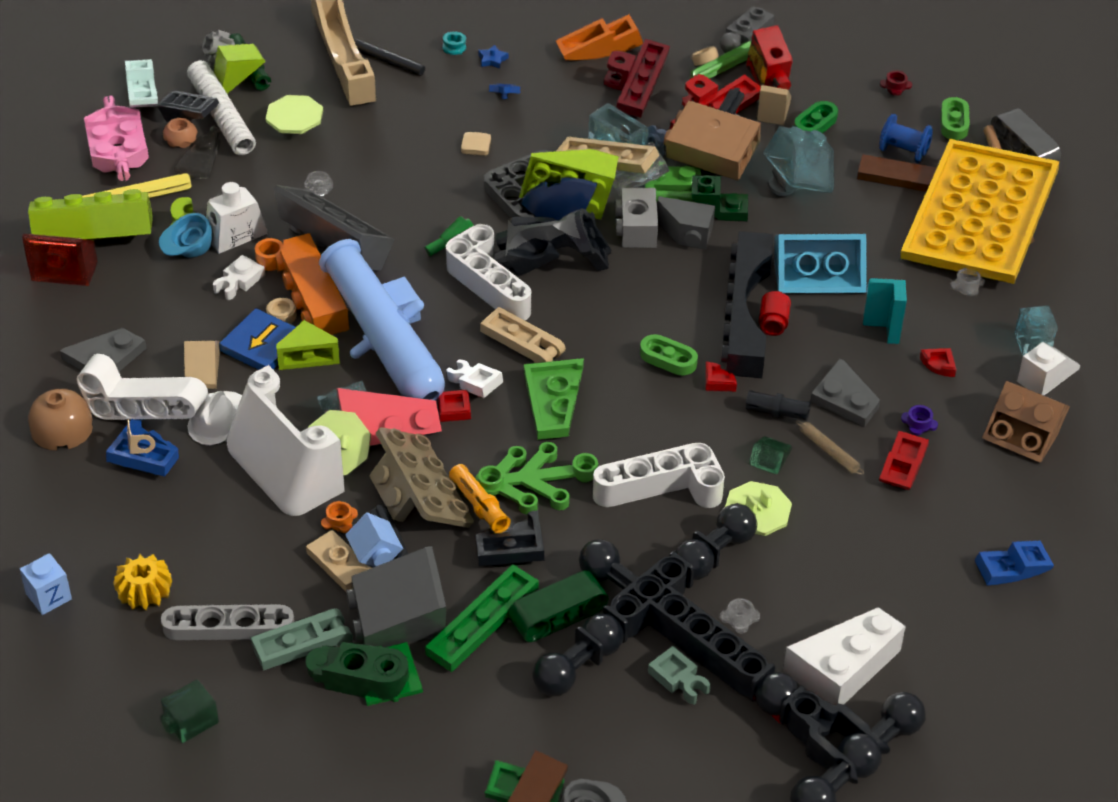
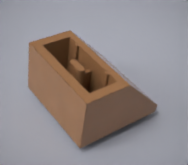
(1025, 421)

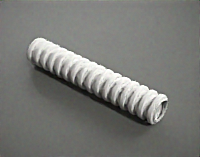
(225, 113)

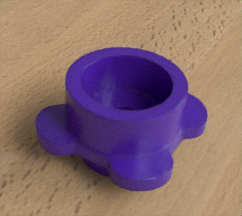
(919, 419)

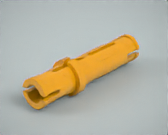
(485, 504)

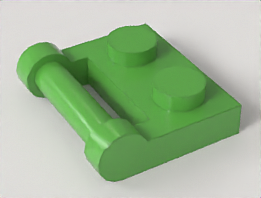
(675, 183)

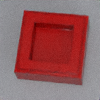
(454, 406)

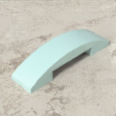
(141, 83)

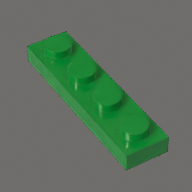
(480, 618)

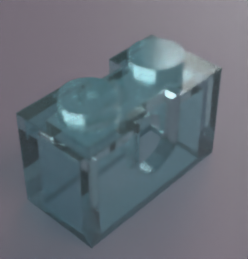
(606, 126)

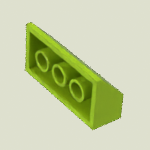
(92, 216)

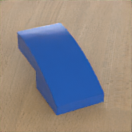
(1019, 562)

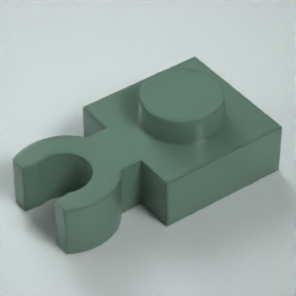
(677, 671)

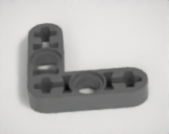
(503, 183)

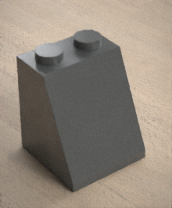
(398, 601)

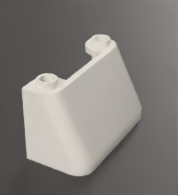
(287, 464)

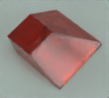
(60, 259)

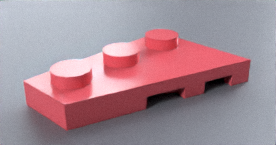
(390, 412)

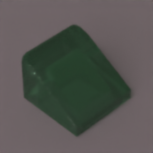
(769, 454)

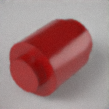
(774, 313)

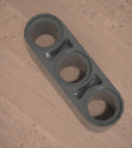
(1024, 136)

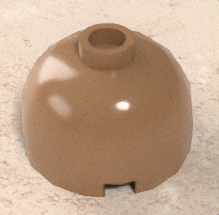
(60, 419)

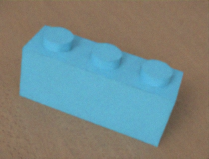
(820, 263)

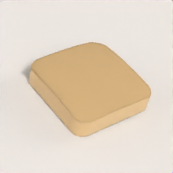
(476, 143)

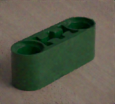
(558, 606)

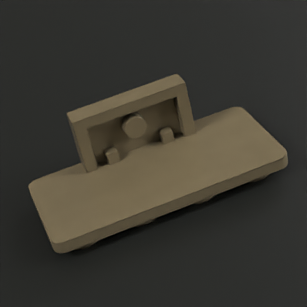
(416, 477)

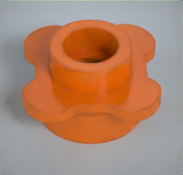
(339, 516)

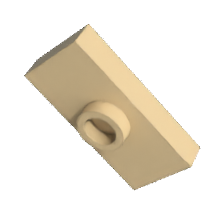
(336, 558)

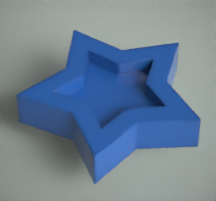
(492, 57)
(504, 89)

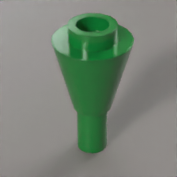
(456, 228)

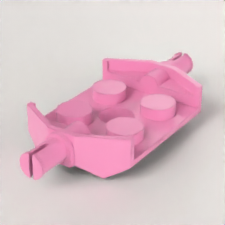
(111, 127)

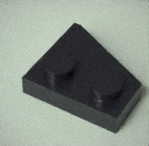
(516, 545)

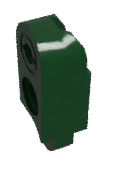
(379, 670)

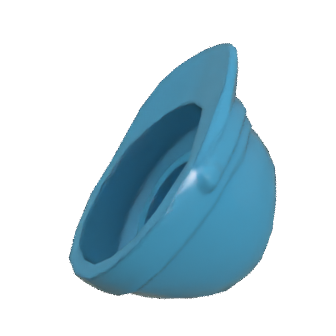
(187, 236)

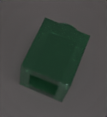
(189, 711)

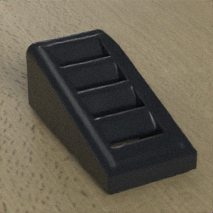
(186, 105)

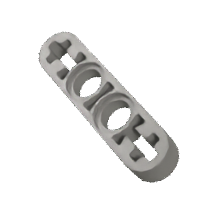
(228, 616)

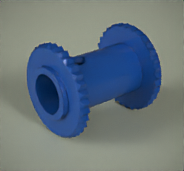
(905, 138)

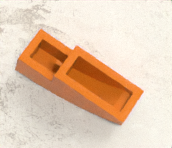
(600, 39)

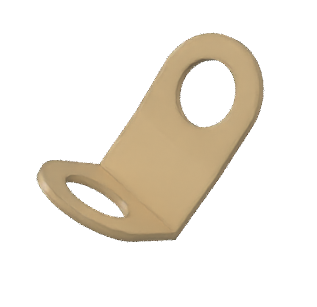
(134, 439)

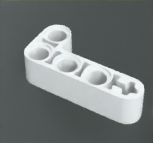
(472, 263)
(137, 398)
(661, 473)

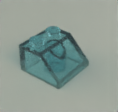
(802, 158)

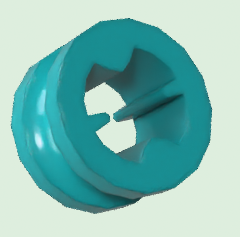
(454, 43)

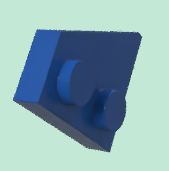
(156, 462)

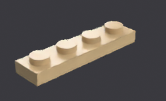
(631, 156)

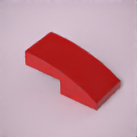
(904, 460)

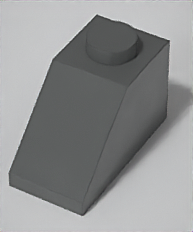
(686, 221)

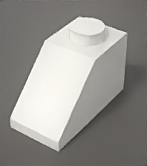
(1045, 369)

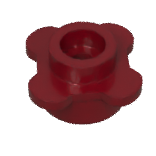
(896, 82)

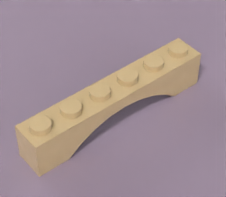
(352, 69)

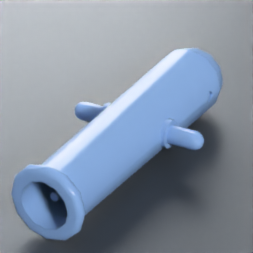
(383, 323)

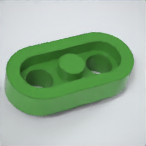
(954, 118)
(668, 354)

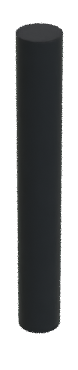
(390, 57)

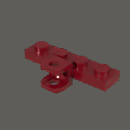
(637, 76)

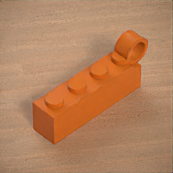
(310, 286)

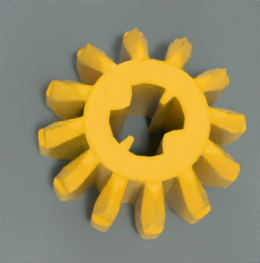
(142, 581)

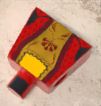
(769, 58)

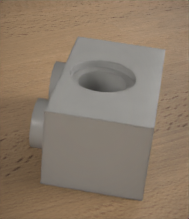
(638, 218)

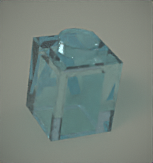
(1034, 327)

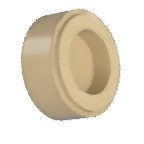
(704, 56)
(282, 309)

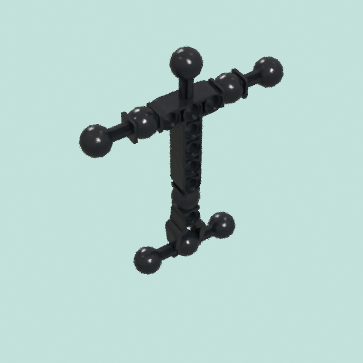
(659, 601)

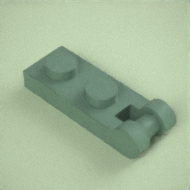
(300, 638)

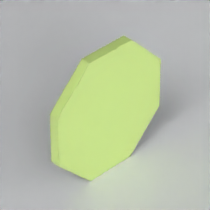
(294, 114)
(352, 434)
(766, 501)

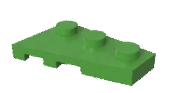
(553, 395)

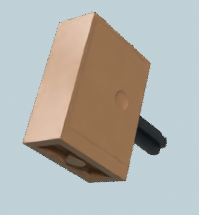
(714, 137)

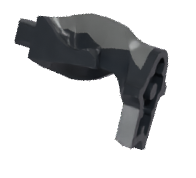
(534, 241)

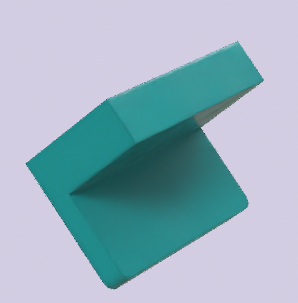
(886, 306)

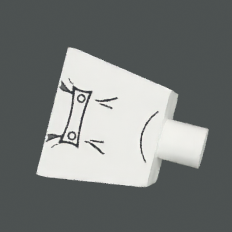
(234, 218)

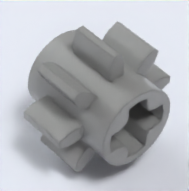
(214, 40)

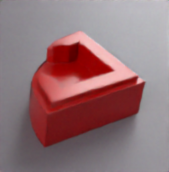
(939, 361)
(718, 379)

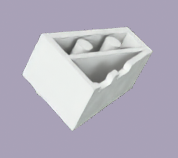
(845, 656)

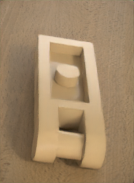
(522, 336)

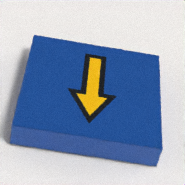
(256, 339)

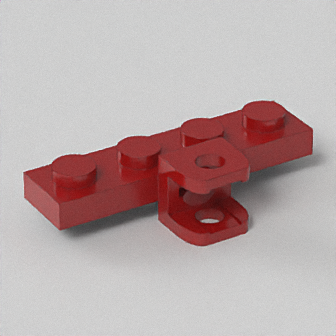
(710, 97)

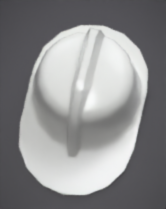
(214, 418)

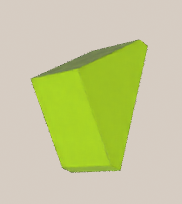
(236, 63)
(307, 348)

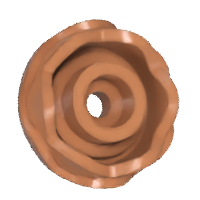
(180, 133)

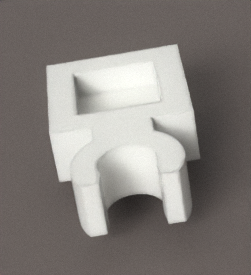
(240, 274)
(477, 379)

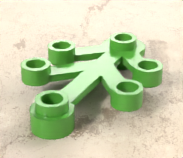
(499, 480)

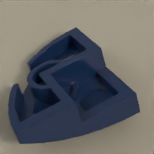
(559, 198)

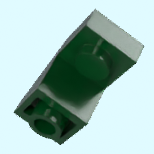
(727, 206)

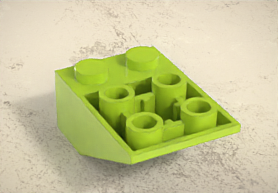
(581, 164)

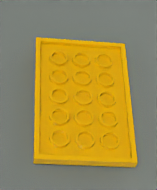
(980, 210)

